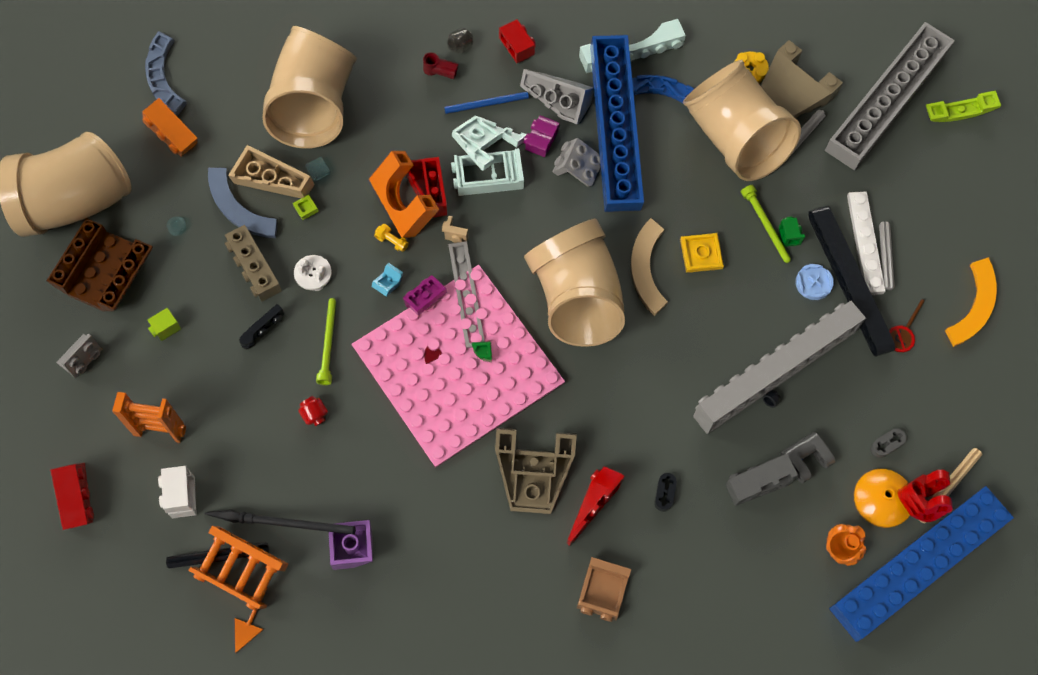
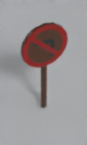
(903, 336)

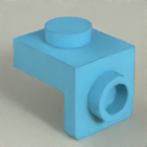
(388, 280)

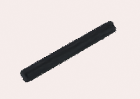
(199, 557)

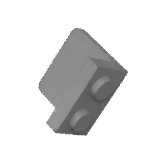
(579, 161)

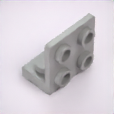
(80, 355)

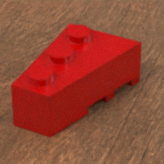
(427, 180)
(72, 495)

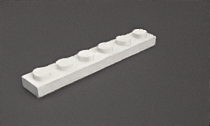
(866, 242)

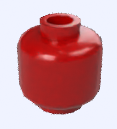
(313, 411)

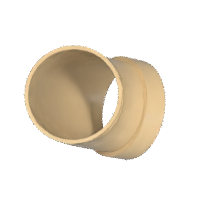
(307, 90)
(743, 122)
(60, 185)
(579, 285)

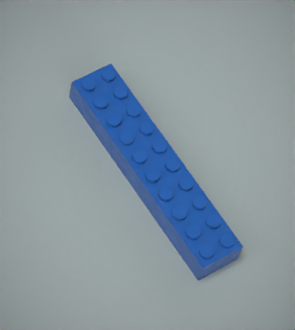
(616, 123)
(920, 564)

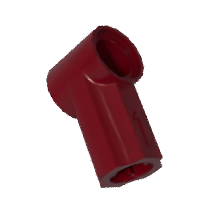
(439, 66)

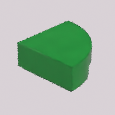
(483, 350)

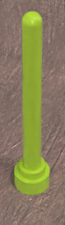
(750, 194)
(324, 376)

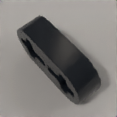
(670, 492)

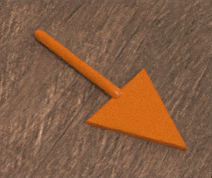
(245, 631)

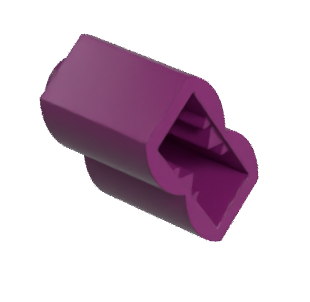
(542, 135)

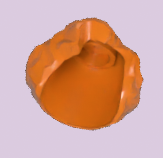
(846, 544)

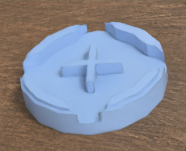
(814, 282)

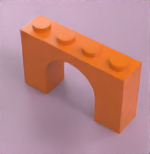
(387, 182)

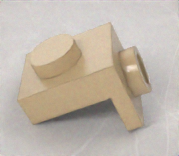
(454, 233)

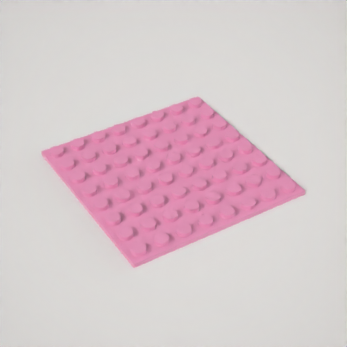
(457, 394)

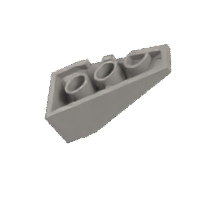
(561, 95)

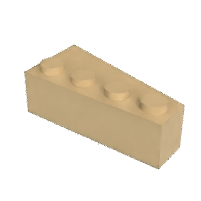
(268, 174)

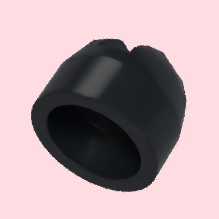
(771, 398)

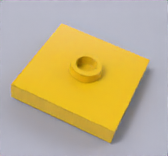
(701, 252)

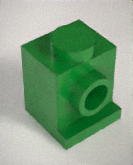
(791, 232)

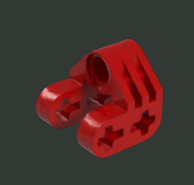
(914, 494)

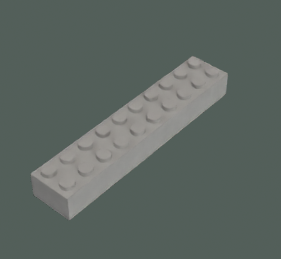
(889, 96)
(778, 367)

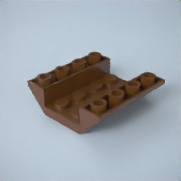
(98, 266)

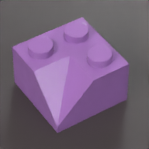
(350, 549)

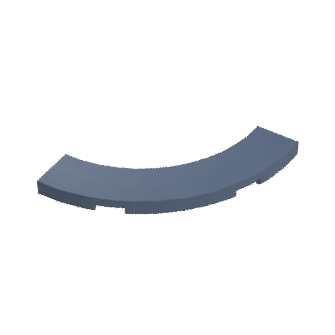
(156, 73)
(233, 210)

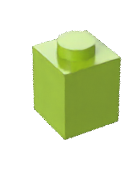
(163, 324)

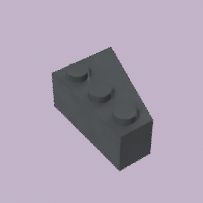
(761, 480)

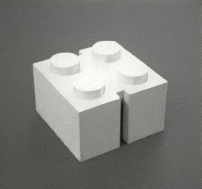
(178, 492)

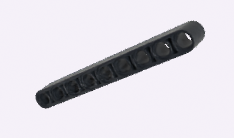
(851, 279)

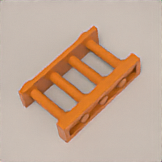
(146, 417)
(238, 546)

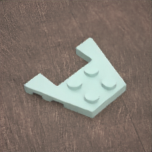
(479, 134)

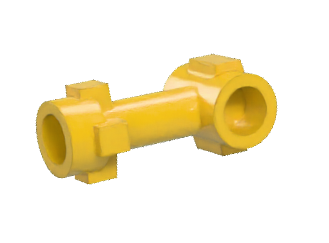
(383, 233)

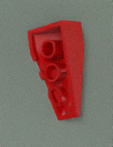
(600, 491)

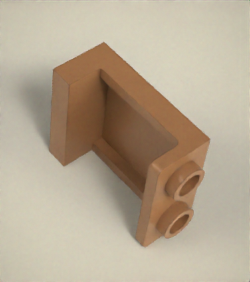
(603, 589)

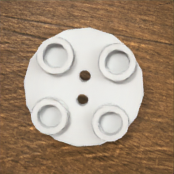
(304, 269)

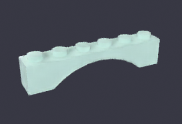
(666, 37)

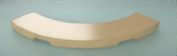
(641, 270)

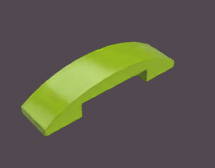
(963, 109)

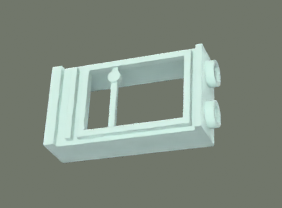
(513, 172)

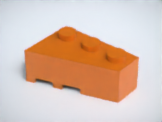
(169, 128)

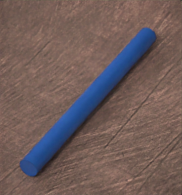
(486, 102)

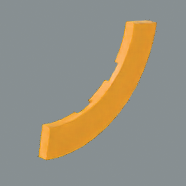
(982, 306)

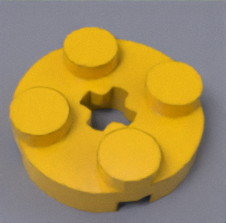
(756, 60)

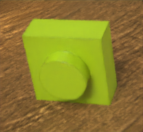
(305, 207)

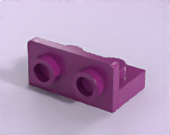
(424, 295)

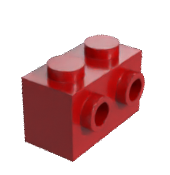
(517, 41)

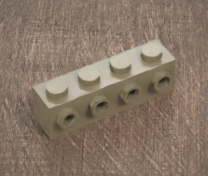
(253, 263)

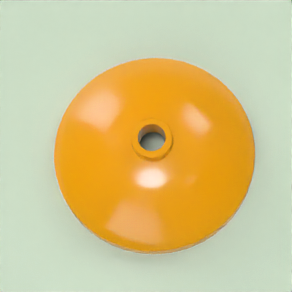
(874, 504)

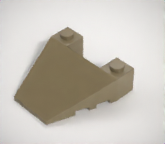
(793, 87)
(531, 476)

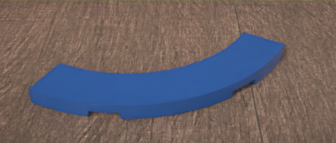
(660, 85)

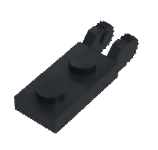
(261, 326)

